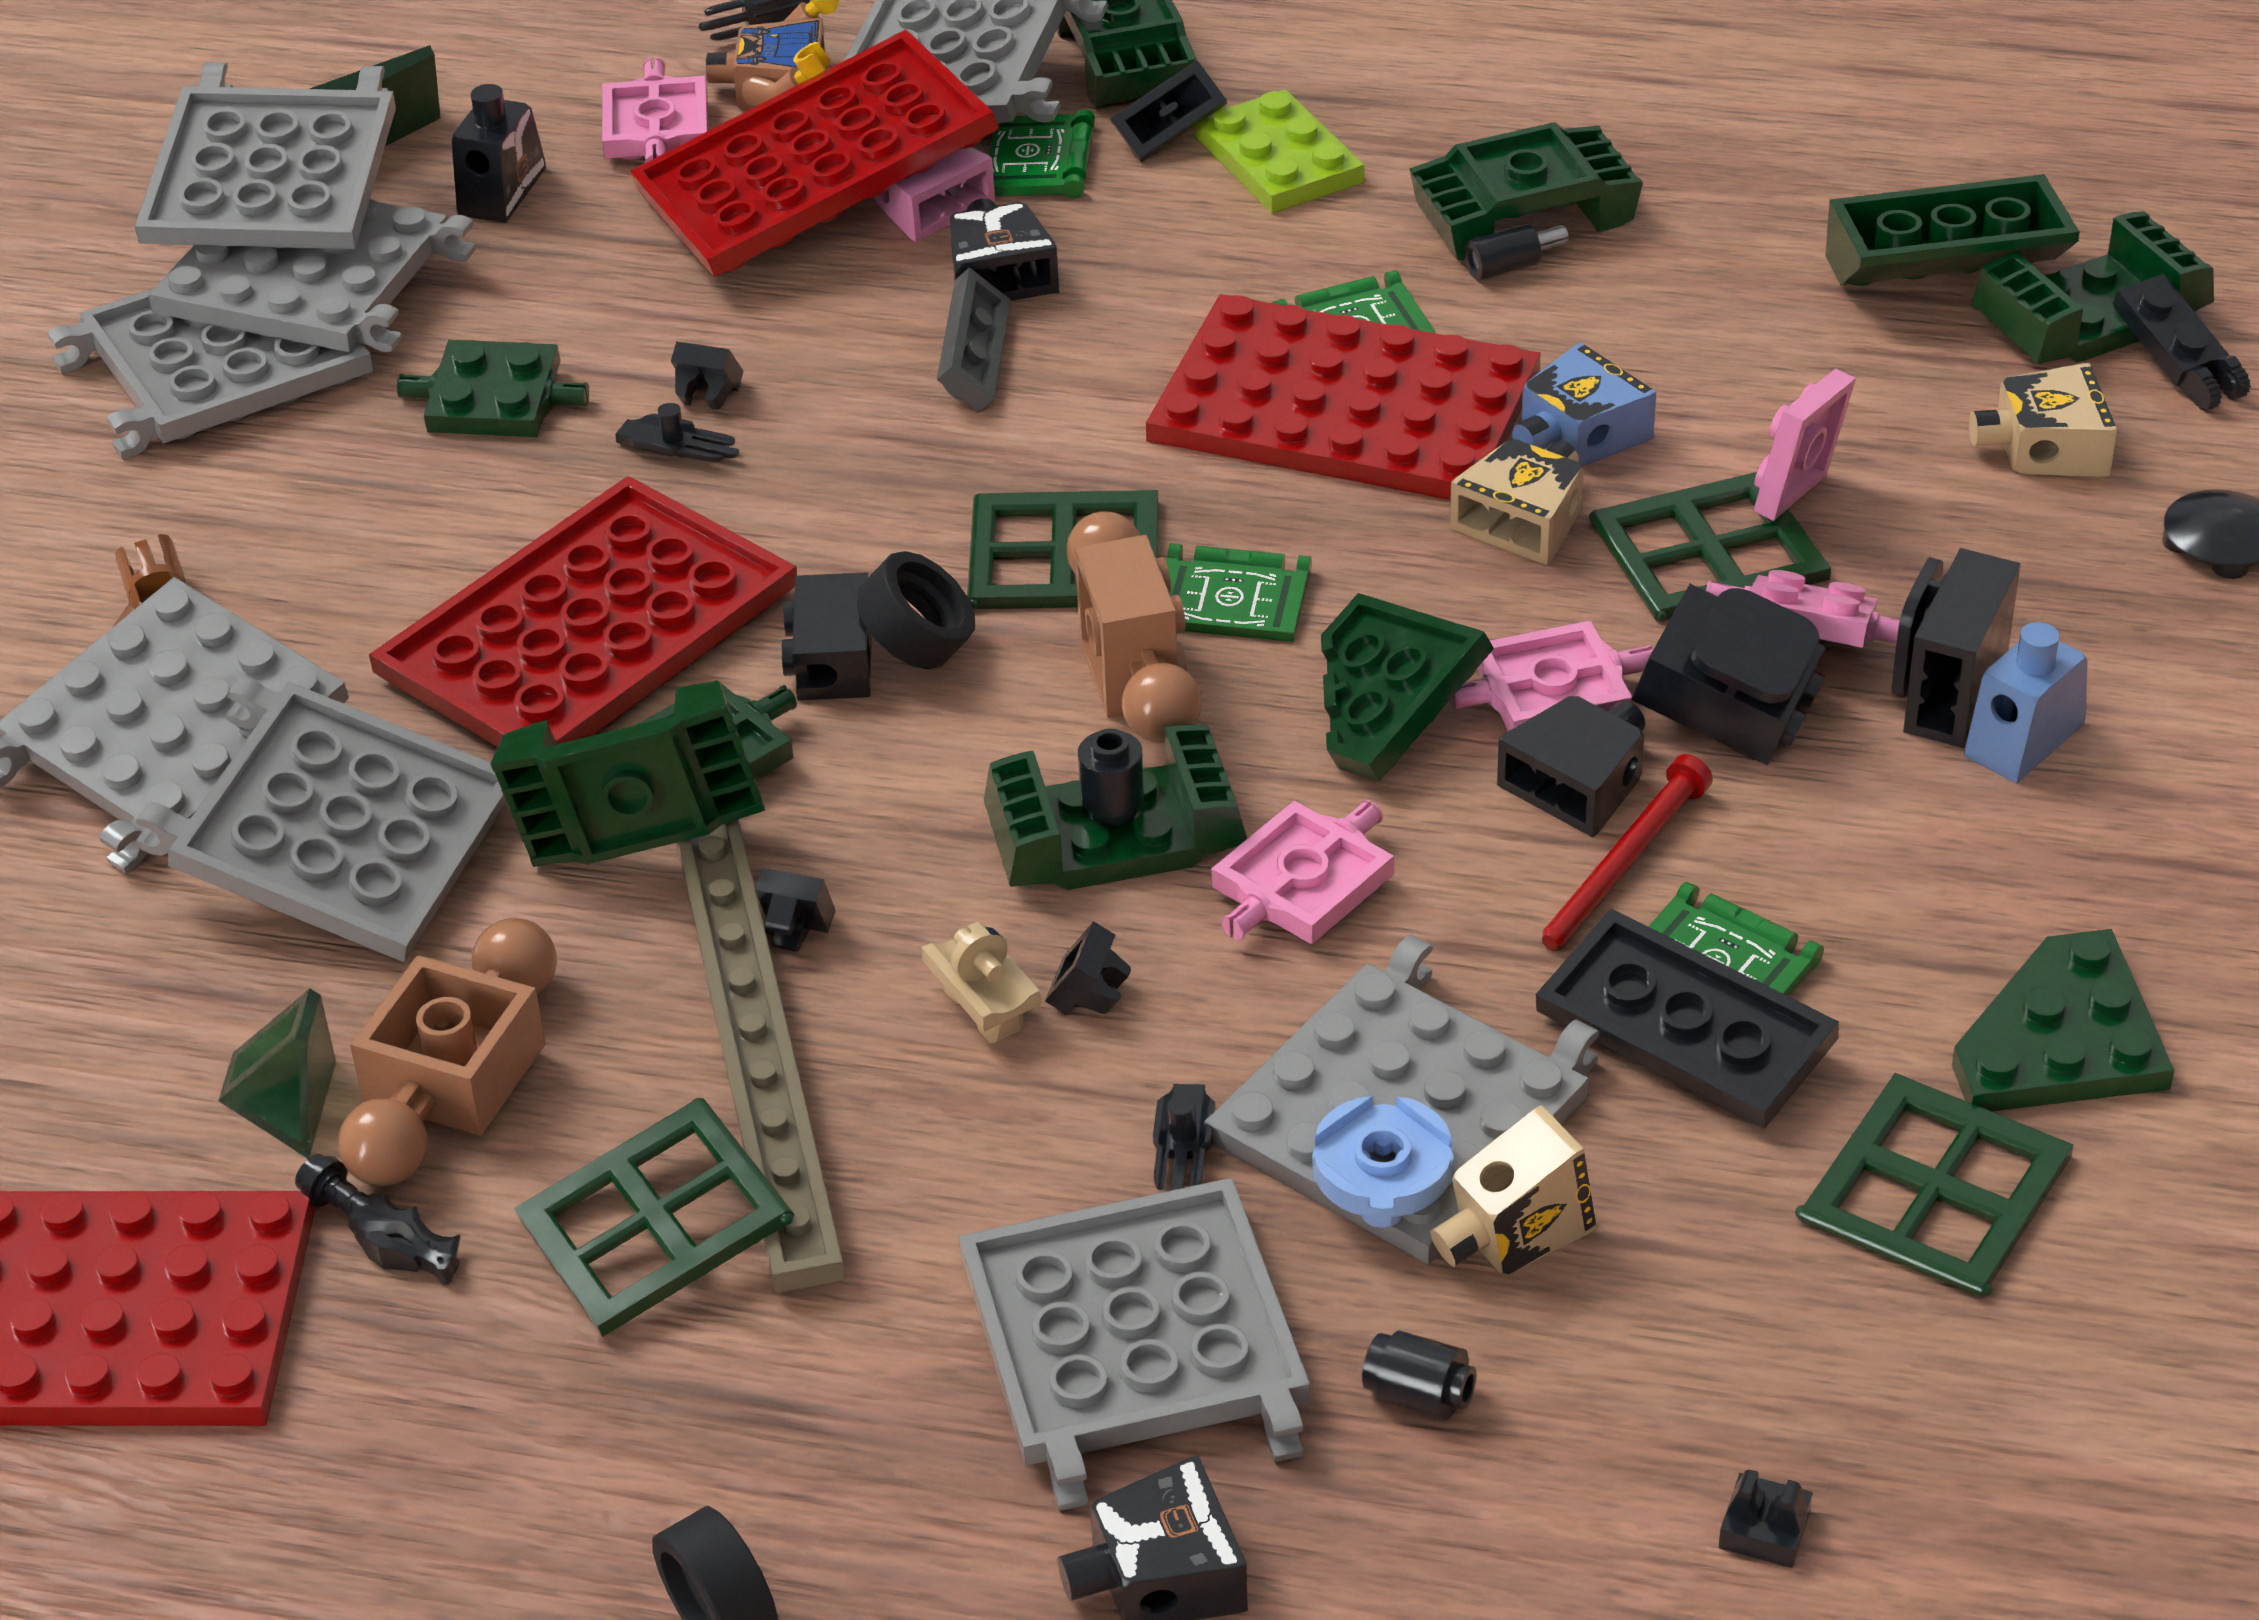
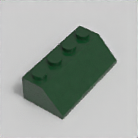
(1945, 229)

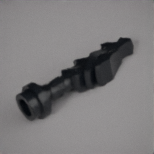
(387, 1234)

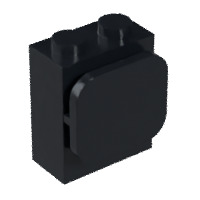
(1949, 639)
(1734, 670)

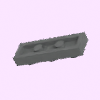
(973, 340)

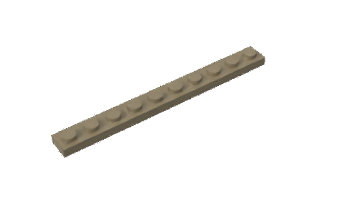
(760, 1055)

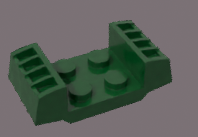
(1130, 48)
(1523, 175)
(2073, 308)
(628, 784)
(1052, 838)

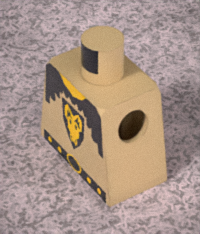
(2050, 423)
(1520, 498)
(1519, 1197)

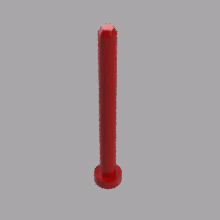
(1686, 779)

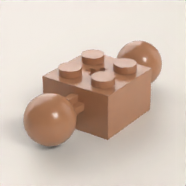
(1131, 626)
(446, 1049)

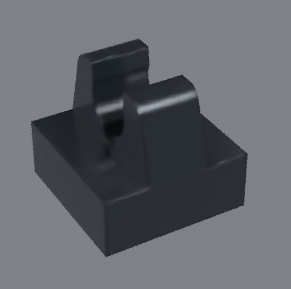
(705, 367)
(793, 906)
(1085, 972)
(1765, 1519)

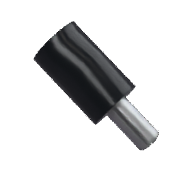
(1510, 249)

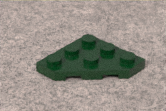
(1390, 679)
(2063, 1031)

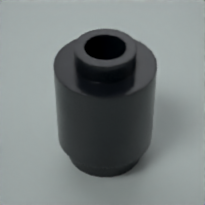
(1111, 776)
(1419, 1374)

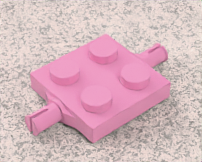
(652, 113)
(1838, 613)
(1545, 667)
(1303, 871)

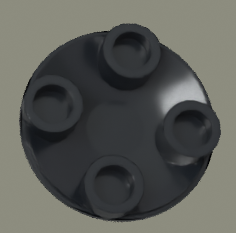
(2215, 530)

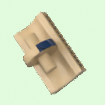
(983, 980)

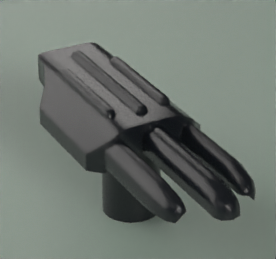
(752, 12)
(672, 436)
(1182, 1134)

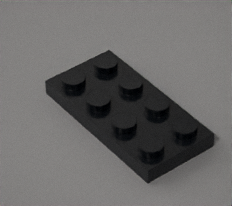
(1689, 1017)

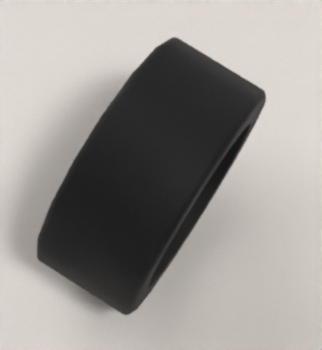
(899, 627)
(711, 1570)

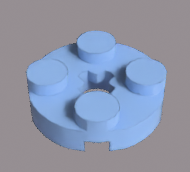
(1382, 1189)

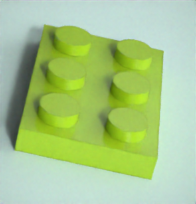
(1279, 150)

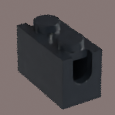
(829, 639)

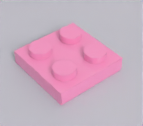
(1802, 443)

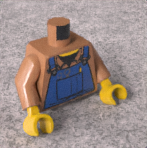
(774, 55)

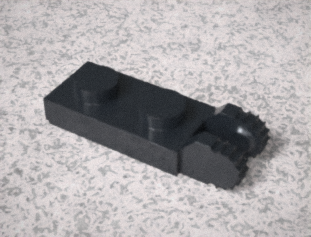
(2181, 342)

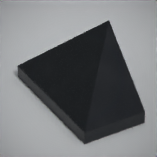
(1168, 111)

